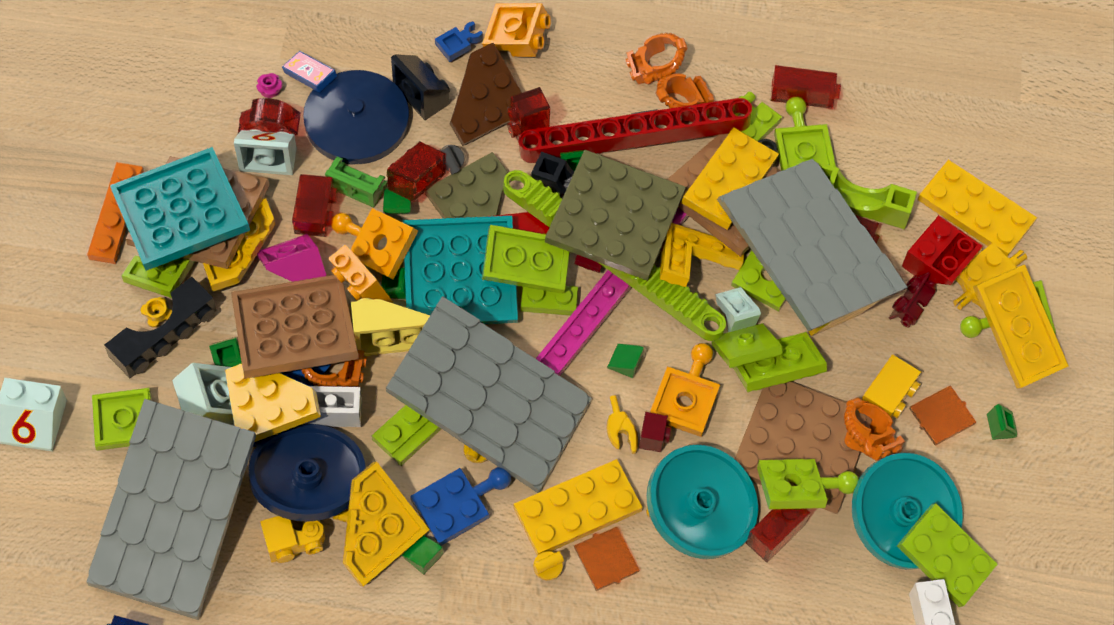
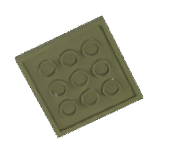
(615, 214)

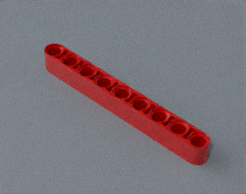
(645, 121)

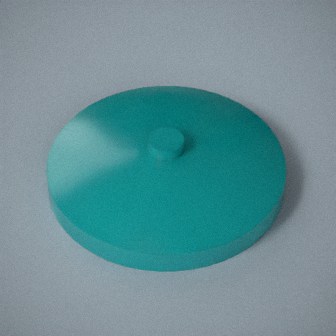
(894, 497)
(702, 501)

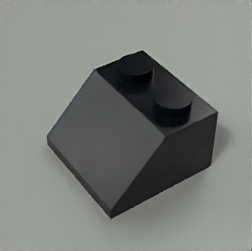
(419, 85)

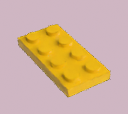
(734, 165)
(976, 208)
(1020, 326)
(577, 507)

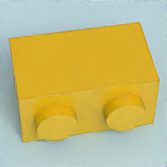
(892, 386)

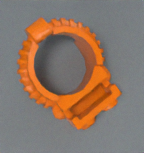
(642, 71)
(693, 90)
(347, 377)
(858, 437)

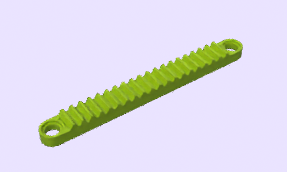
(672, 298)

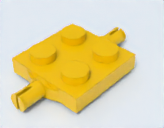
(983, 267)

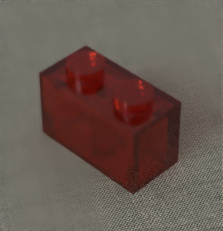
(528, 112)
(416, 171)
(313, 205)
(776, 531)

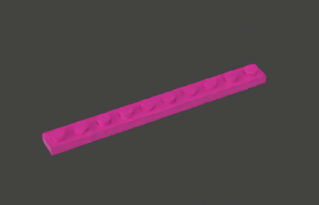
(588, 317)

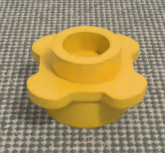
(153, 305)

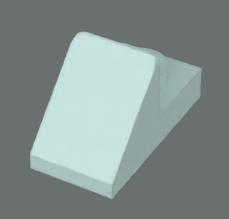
(739, 309)

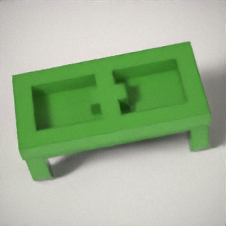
(356, 183)

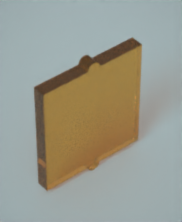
(942, 415)
(606, 558)

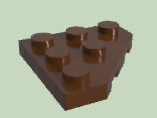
(483, 95)

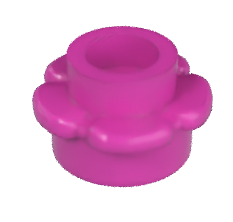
(269, 90)

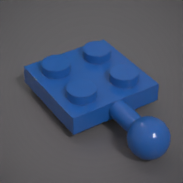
(453, 505)

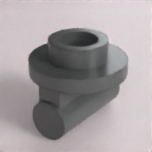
(454, 158)

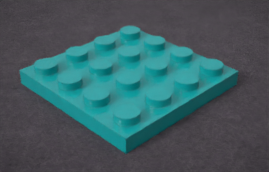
(179, 208)
(449, 263)

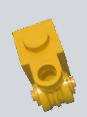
(286, 542)

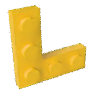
(684, 242)

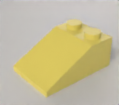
(384, 326)

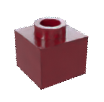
(654, 432)

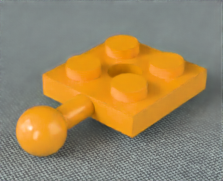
(377, 226)
(699, 390)

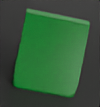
(395, 203)
(395, 287)
(226, 352)
(626, 359)
(423, 554)

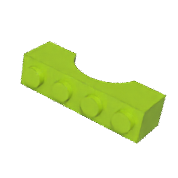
(886, 205)

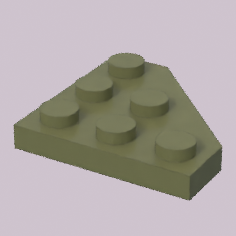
(471, 191)

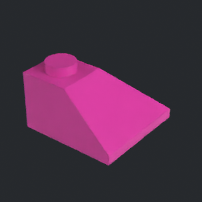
(293, 259)

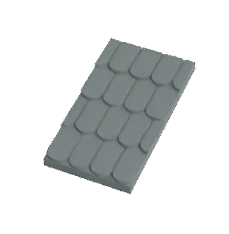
(812, 246)
(489, 394)
(171, 509)

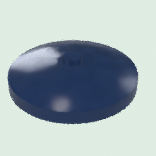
(357, 117)
(305, 472)

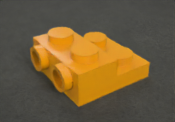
(518, 28)
(360, 279)

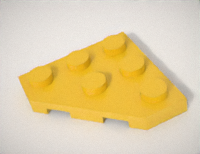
(251, 244)
(269, 402)
(378, 524)

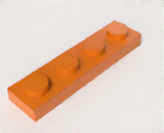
(111, 225)

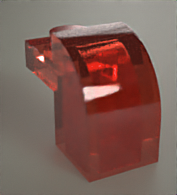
(270, 116)

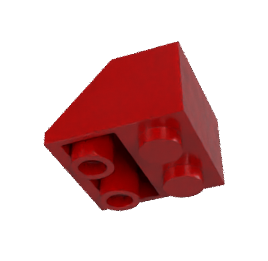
(942, 252)

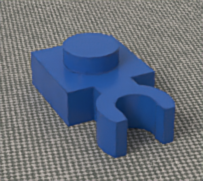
(456, 43)

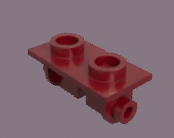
(906, 306)

